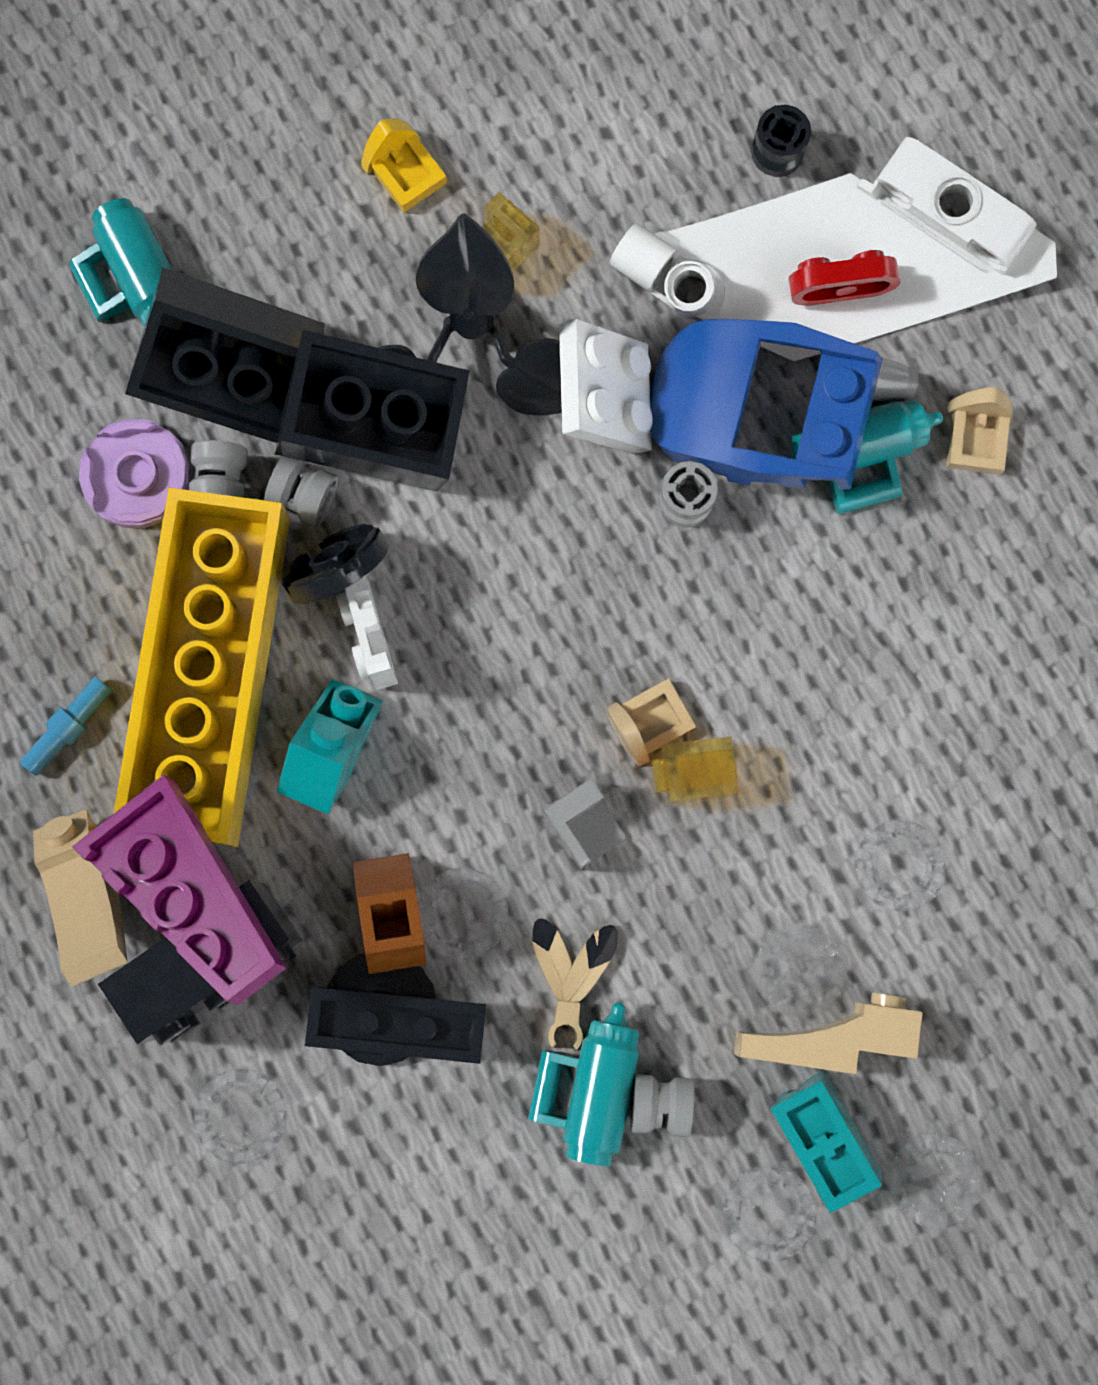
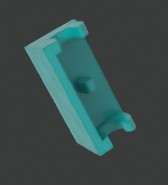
(827, 1142)

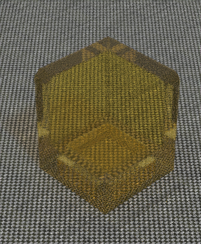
(511, 230)

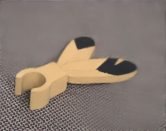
(569, 981)

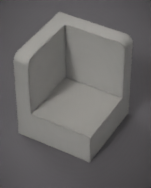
(584, 824)

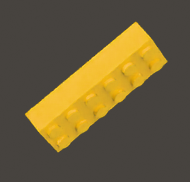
(206, 654)

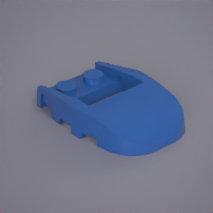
(705, 387)

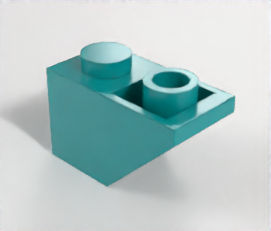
(328, 746)

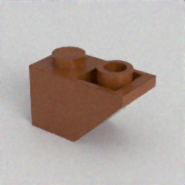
(389, 913)

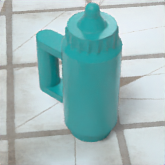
(132, 255)
(890, 433)
(599, 1090)

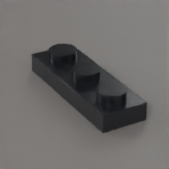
(395, 1024)

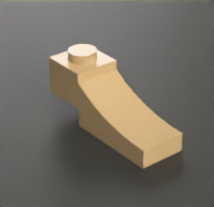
(81, 902)
(874, 1027)

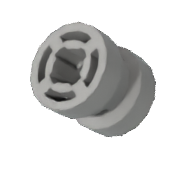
(218, 467)
(302, 490)
(685, 505)
(662, 1105)

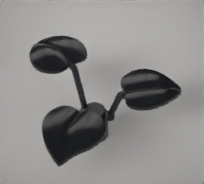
(472, 282)

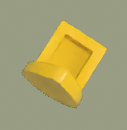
(401, 163)

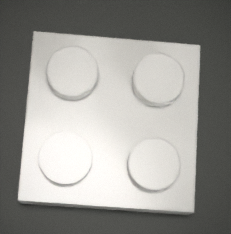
(605, 387)

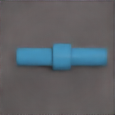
(65, 726)

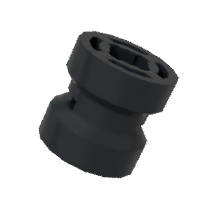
(774, 152)

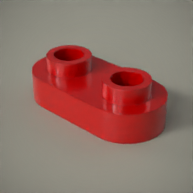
(858, 278)

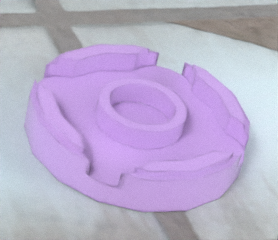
(144, 485)

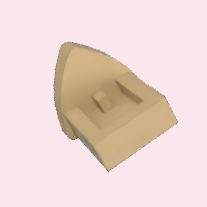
(979, 430)
(650, 721)

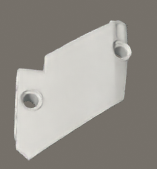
(940, 258)

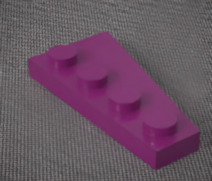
(178, 882)

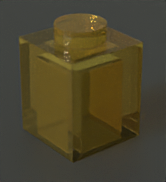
(696, 771)

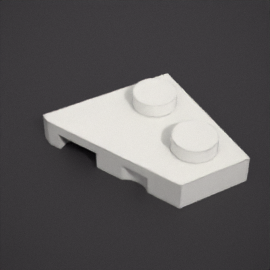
(372, 654)

